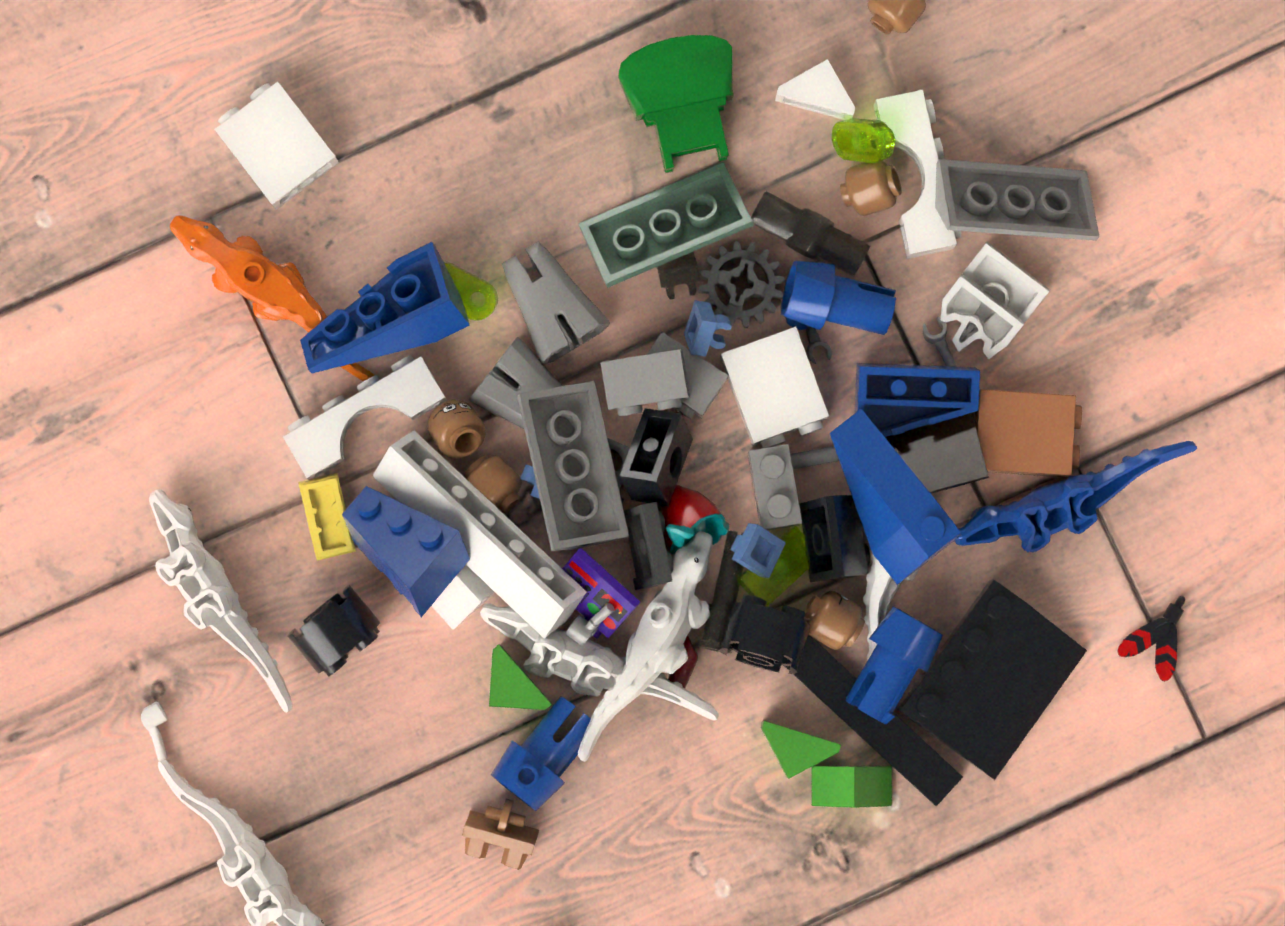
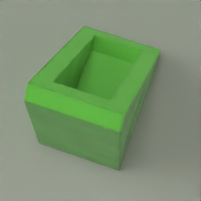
(511, 685)
(796, 749)
(851, 786)

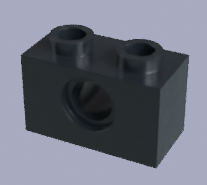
(656, 457)

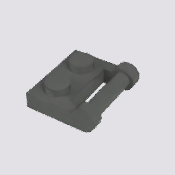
(650, 558)

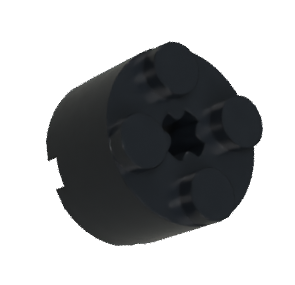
(335, 631)
(765, 635)

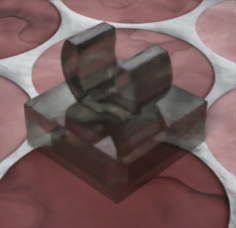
(679, 272)

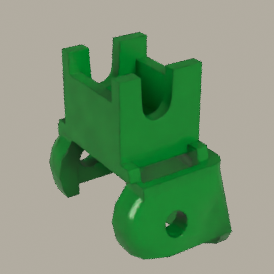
(680, 91)

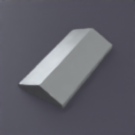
(1015, 200)
(573, 466)

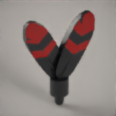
(1164, 634)

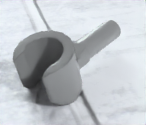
(940, 342)
(582, 630)

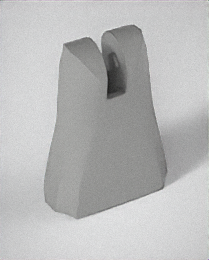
(552, 305)
(513, 374)

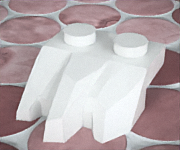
(991, 301)

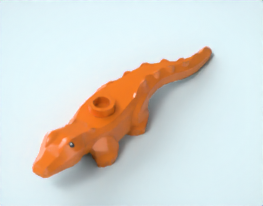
(242, 268)

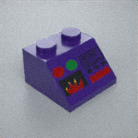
(600, 590)

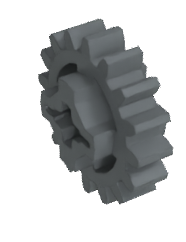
(759, 289)

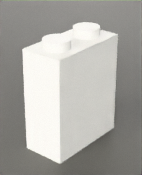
(275, 144)
(775, 388)

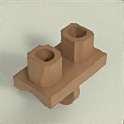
(500, 829)

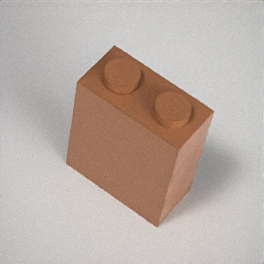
(1028, 432)

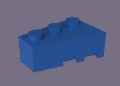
(914, 395)
(407, 546)

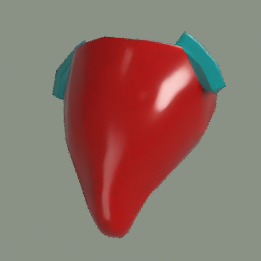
(689, 514)

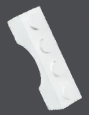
(910, 121)
(320, 441)

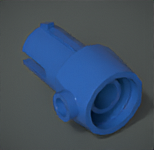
(818, 295)
(900, 650)
(536, 766)

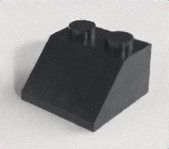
(834, 538)

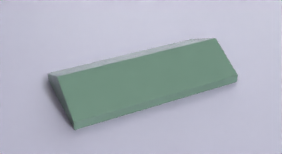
(665, 224)

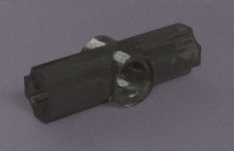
(809, 233)

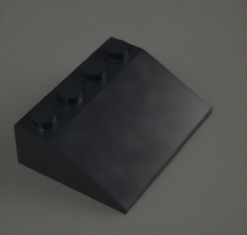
(992, 679)

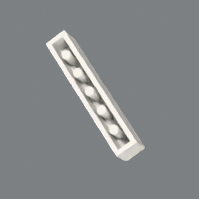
(495, 545)

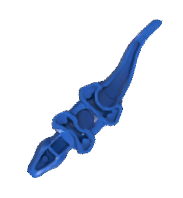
(1064, 503)

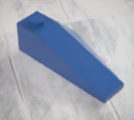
(400, 312)
(894, 506)

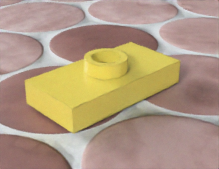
(324, 510)

